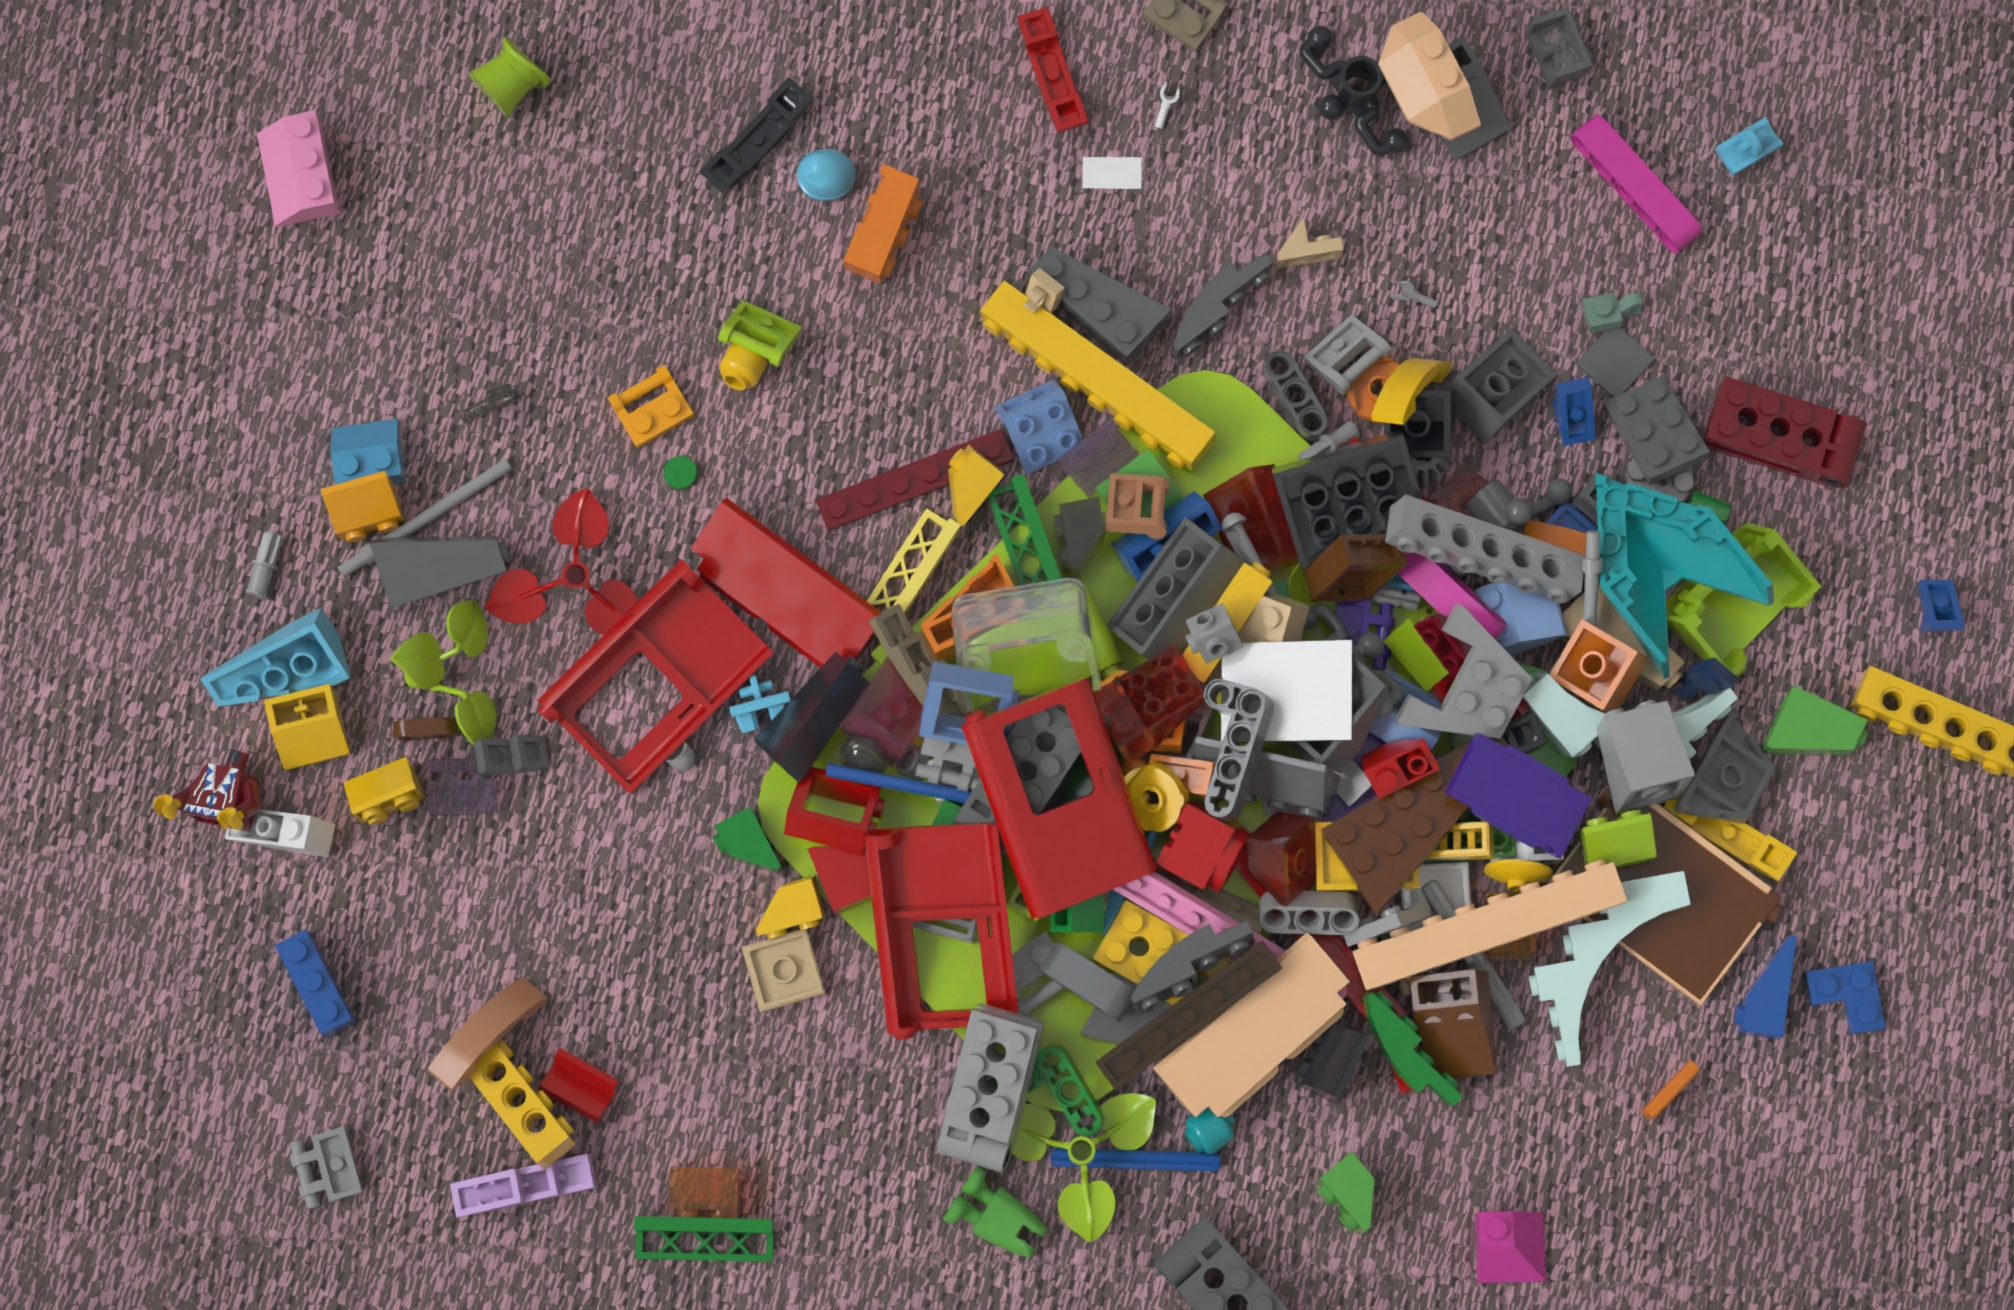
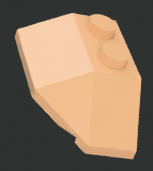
(1428, 79)

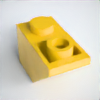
(793, 905)

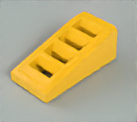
(1471, 829)

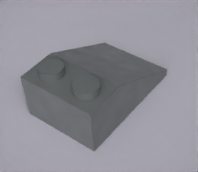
(1499, 385)
(1367, 697)

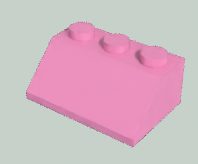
(298, 169)

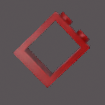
(828, 829)

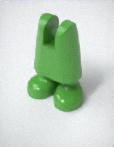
(1001, 1217)

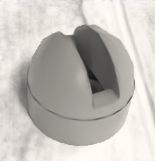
(682, 758)

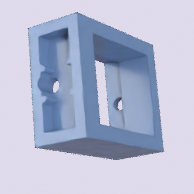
(942, 675)
(1389, 730)

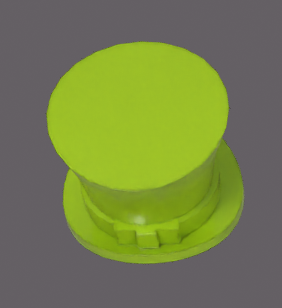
(508, 77)

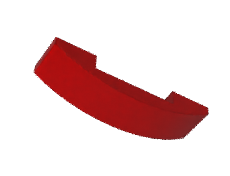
(1051, 70)

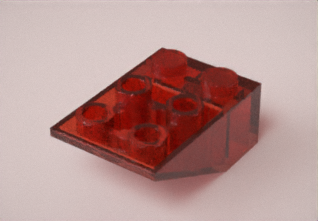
(1149, 702)

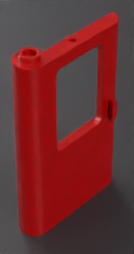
(690, 640)
(1076, 846)
(937, 876)

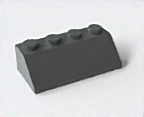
(1177, 585)
(1281, 780)

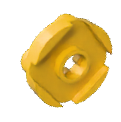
(1169, 789)

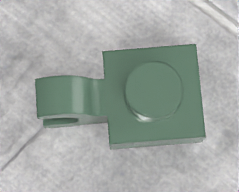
(1606, 312)

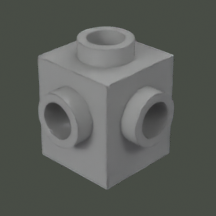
(1212, 634)

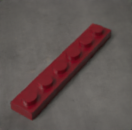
(904, 483)

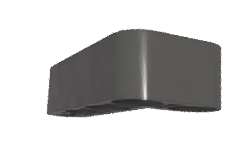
(1230, 751)

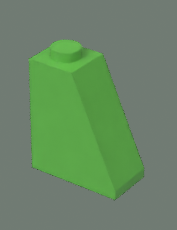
(1814, 727)

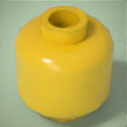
(741, 367)

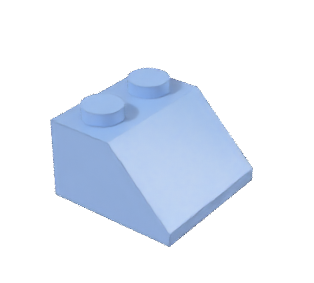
(1528, 616)

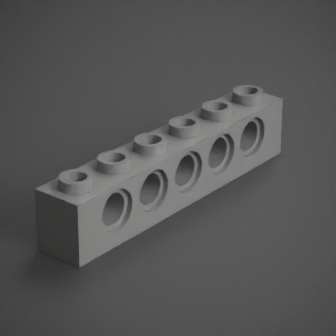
(1475, 536)

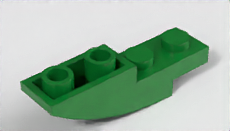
(1397, 1040)

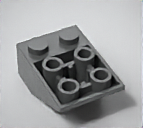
(1489, 110)

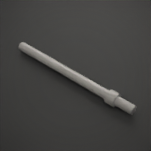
(365, 553)
(1591, 566)

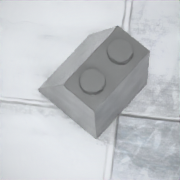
(1643, 756)

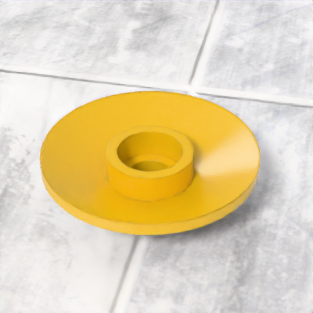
(1517, 872)

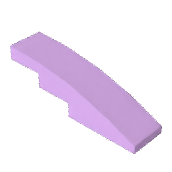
(523, 1185)

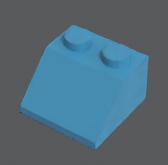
(368, 450)

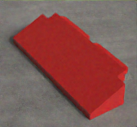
(782, 587)

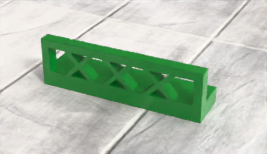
(1034, 527)
(704, 1225)

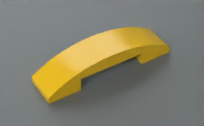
(1406, 382)
(1740, 842)

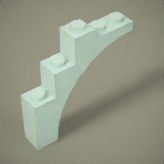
(1574, 725)
(1590, 944)

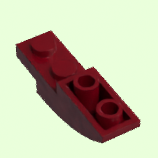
(1450, 649)

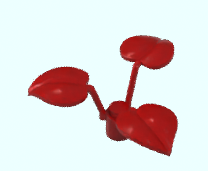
(576, 522)

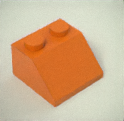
(1598, 667)

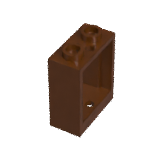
(1355, 567)

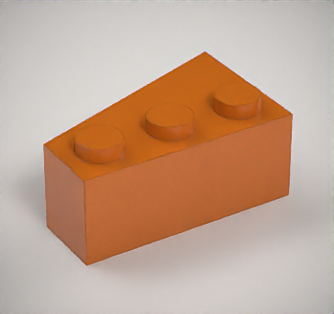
(884, 225)

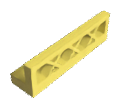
(926, 567)

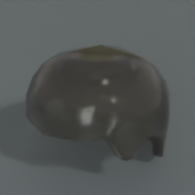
(864, 753)

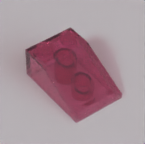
(886, 712)

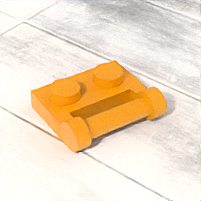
(655, 416)

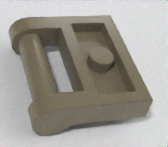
(1184, 22)

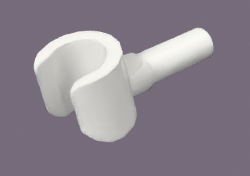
(1165, 105)

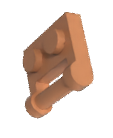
(1126, 500)

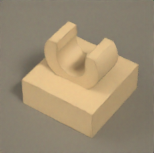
(1043, 292)

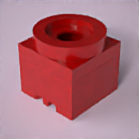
(1203, 847)

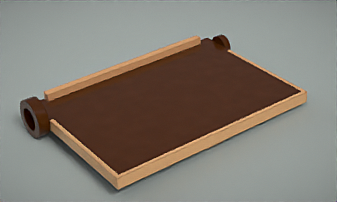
(1702, 940)

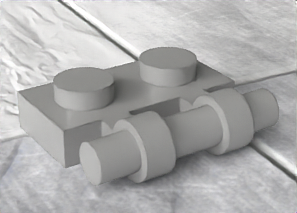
(949, 751)
(336, 1166)

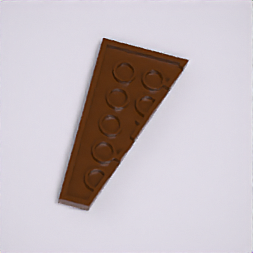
(1395, 834)

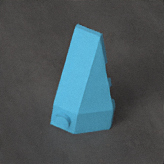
(286, 662)

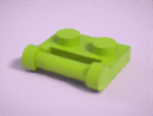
(761, 325)

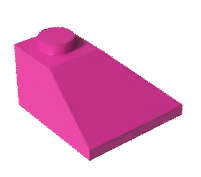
(1509, 1247)

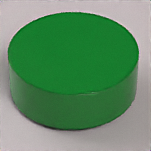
(680, 473)

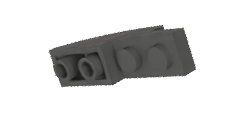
(1208, 309)
(1175, 970)

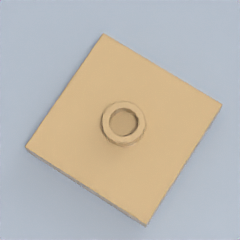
(783, 970)

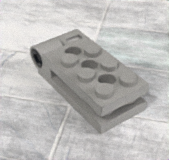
(964, 1131)

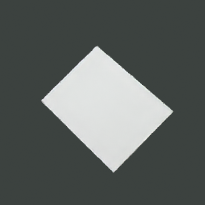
(1305, 682)

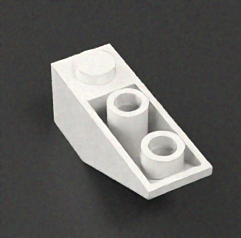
(287, 832)

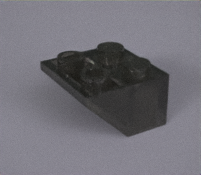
(1082, 532)

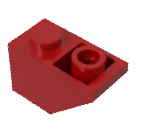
(1398, 765)

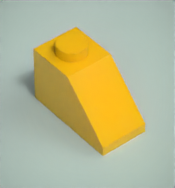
(970, 482)

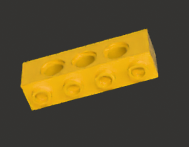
(543, 1146)

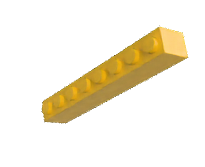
(1098, 377)

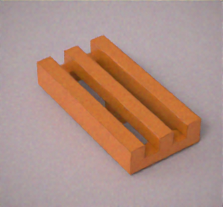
(1670, 1090)

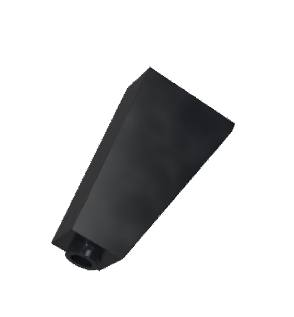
(813, 715)

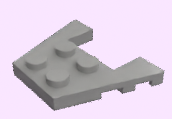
(1482, 692)

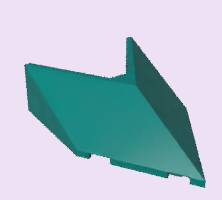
(1656, 543)

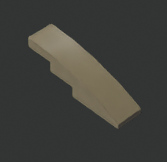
(913, 657)

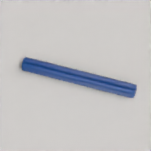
(1143, 1160)

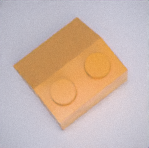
(363, 506)

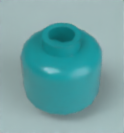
(1208, 1131)

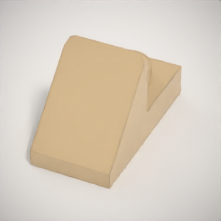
(1300, 252)

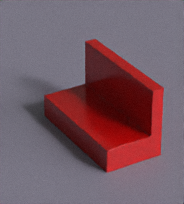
(579, 1086)

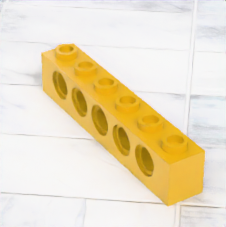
(1940, 710)

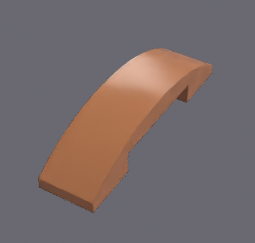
(484, 1030)

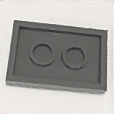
(1656, 430)

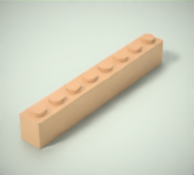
(1489, 926)

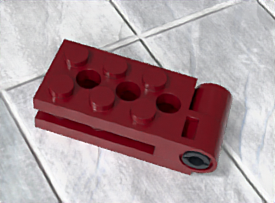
(1835, 435)

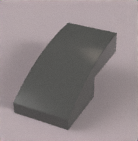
(511, 755)

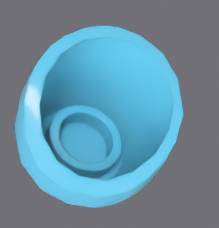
(825, 174)

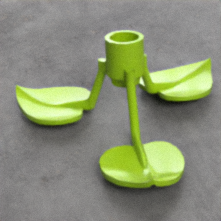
(423, 667)
(1088, 1206)

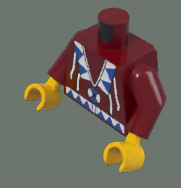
(218, 796)

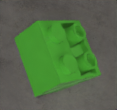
(1351, 1191)

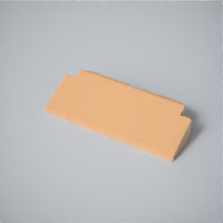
(1246, 1042)

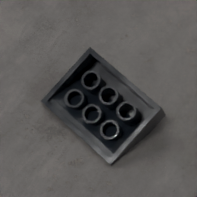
(1344, 492)

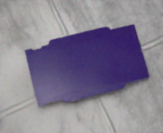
(1518, 795)

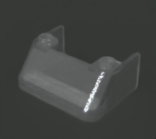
(1021, 618)

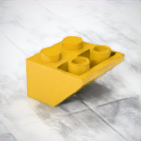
(307, 726)
(384, 791)

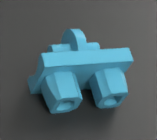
(1748, 146)
(745, 712)

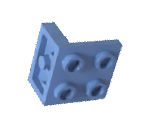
(1040, 425)

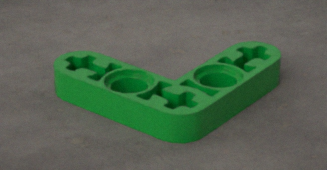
(1045, 1074)

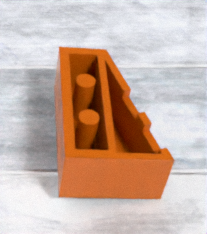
(939, 627)

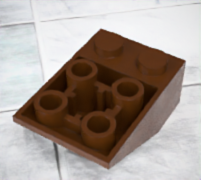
(1456, 1021)

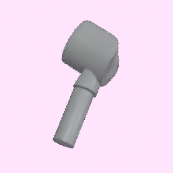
(1410, 293)

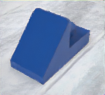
(1574, 411)
(1940, 606)

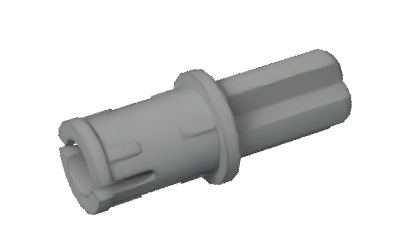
(1334, 440)
(264, 565)

